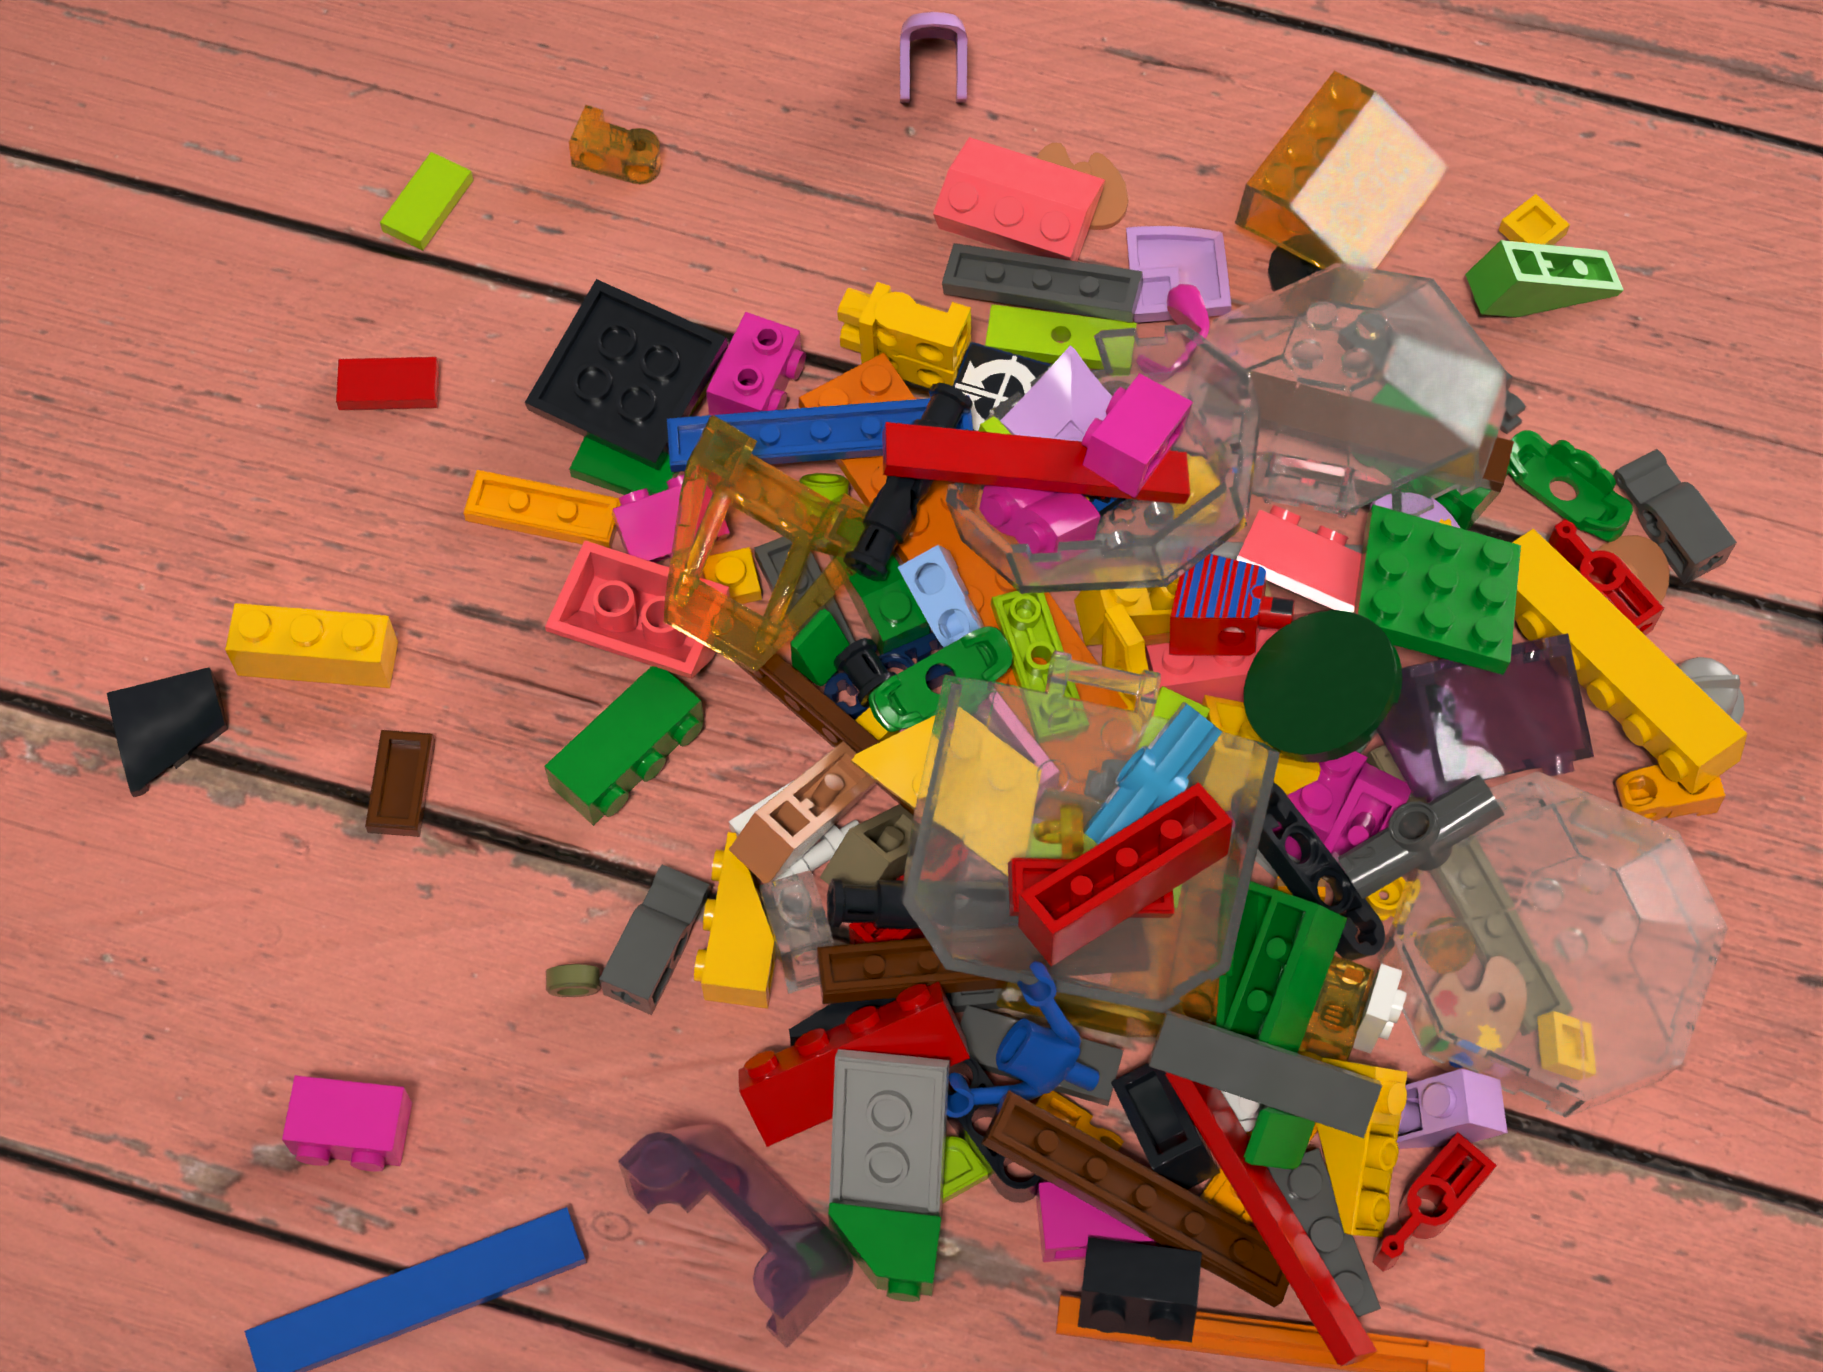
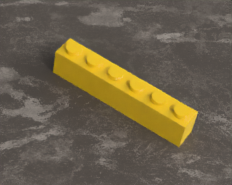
(1625, 669)

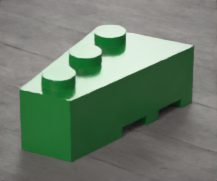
(1277, 967)

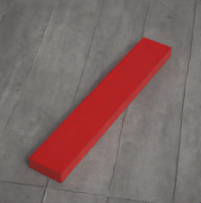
(1016, 463)
(1276, 1222)

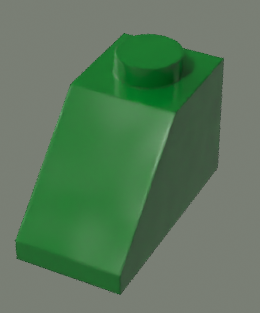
(890, 1247)

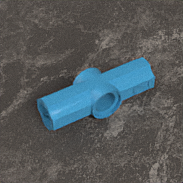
(1155, 773)

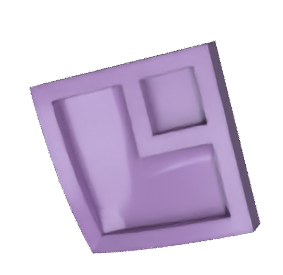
(1178, 257)
(1060, 402)

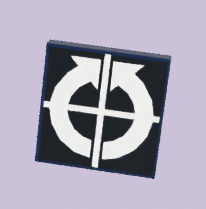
(993, 377)

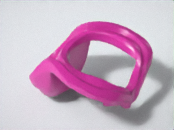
(1188, 308)

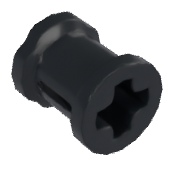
(862, 668)

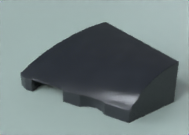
(164, 723)

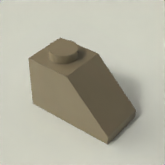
(872, 850)

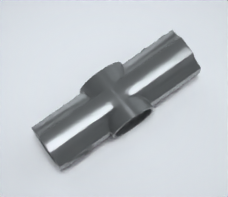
(1400, 850)

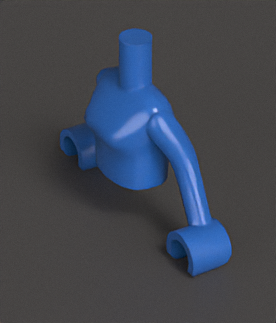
(1031, 1053)

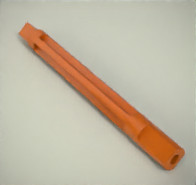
(1287, 1344)

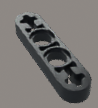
(1315, 864)

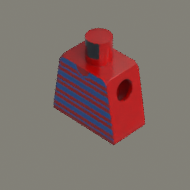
(1222, 609)

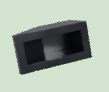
(1164, 1127)

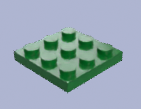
(1439, 588)

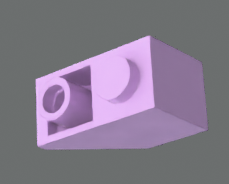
(1451, 1104)

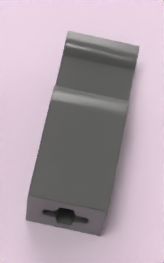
(1675, 517)
(654, 940)

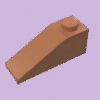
(801, 814)

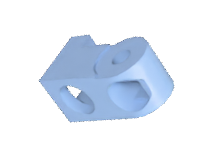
(941, 594)

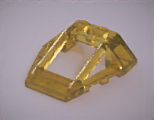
(781, 503)

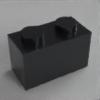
(1140, 1289)

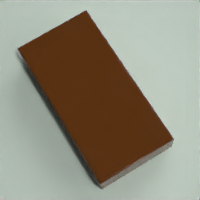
(400, 783)

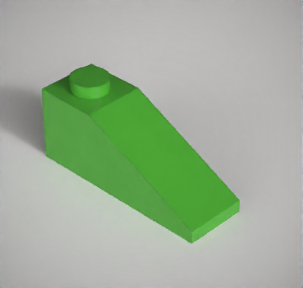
(1538, 278)

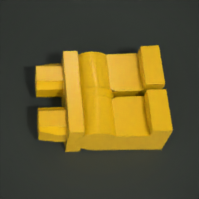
(918, 340)

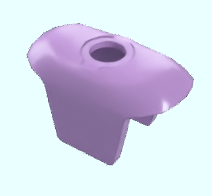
(933, 26)

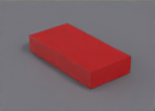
(387, 383)

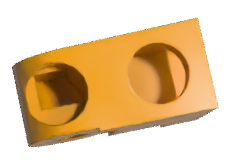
(1656, 796)

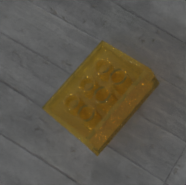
(1341, 179)

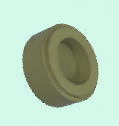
(572, 980)

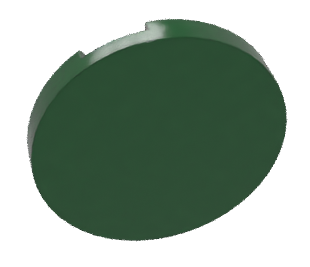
(1322, 685)

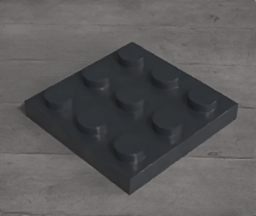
(626, 373)

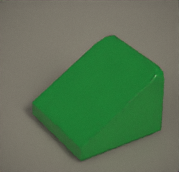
(817, 648)
(1278, 1139)

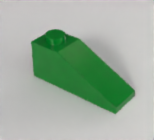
(887, 608)

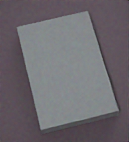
(889, 1131)

